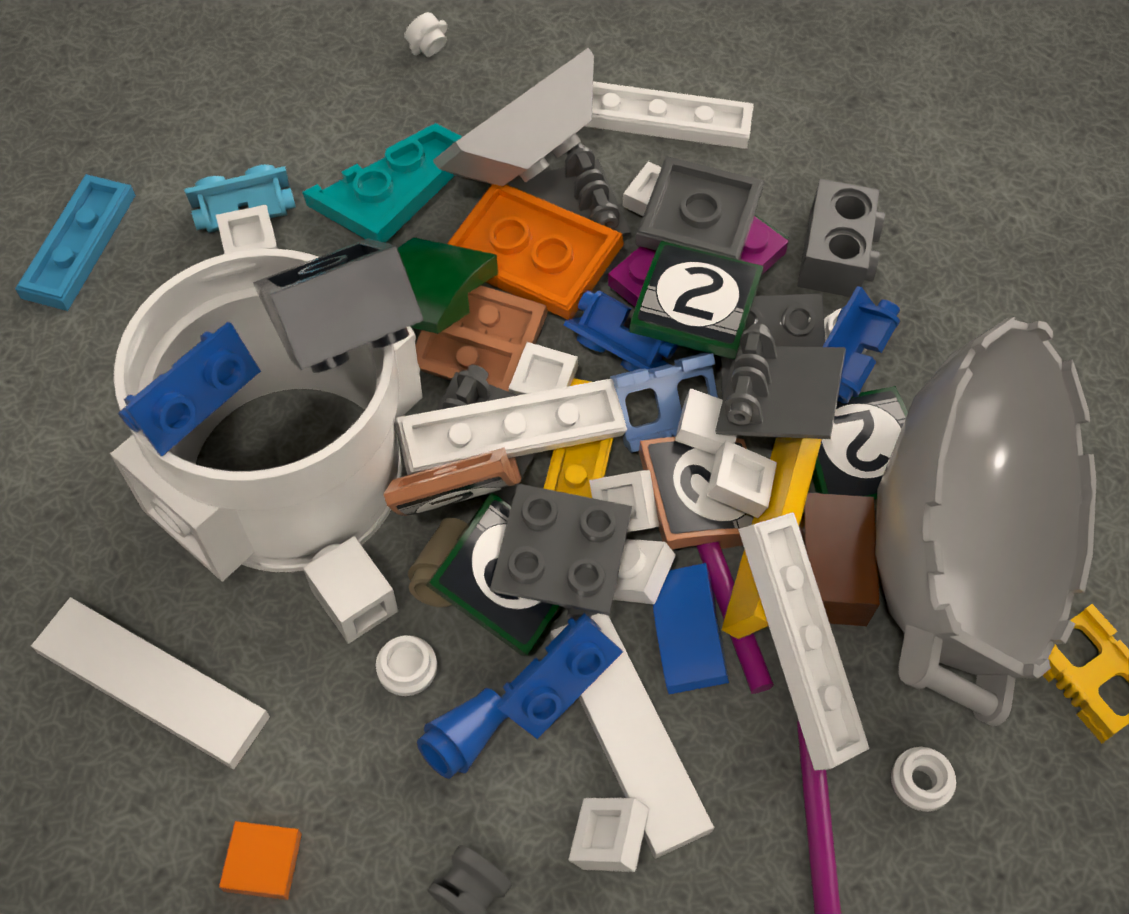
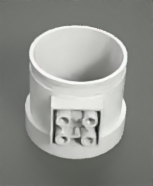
(276, 514)

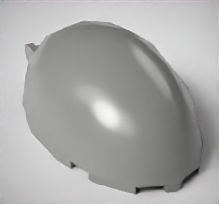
(988, 518)

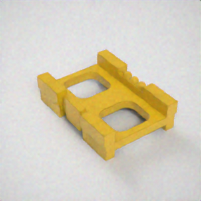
(1084, 681)

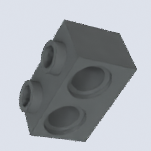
(840, 238)

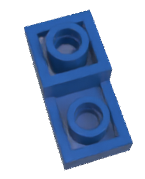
(689, 631)

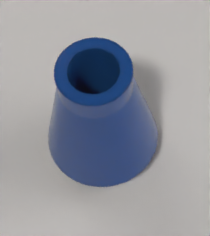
(460, 735)

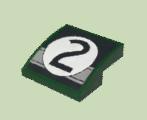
(696, 299)
(860, 444)
(467, 576)

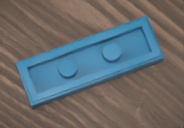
(75, 242)

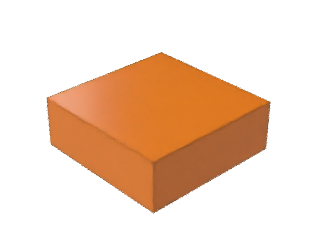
(260, 860)

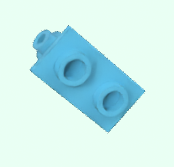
(256, 188)

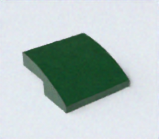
(443, 278)

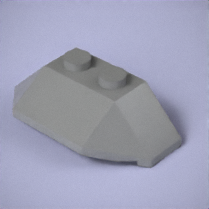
(527, 128)

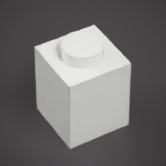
(350, 588)

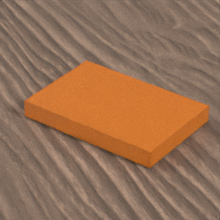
(539, 247)

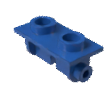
(860, 327)
(604, 329)
(190, 389)
(555, 682)

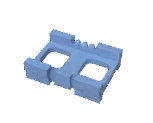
(664, 383)

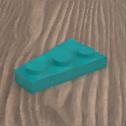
(389, 191)

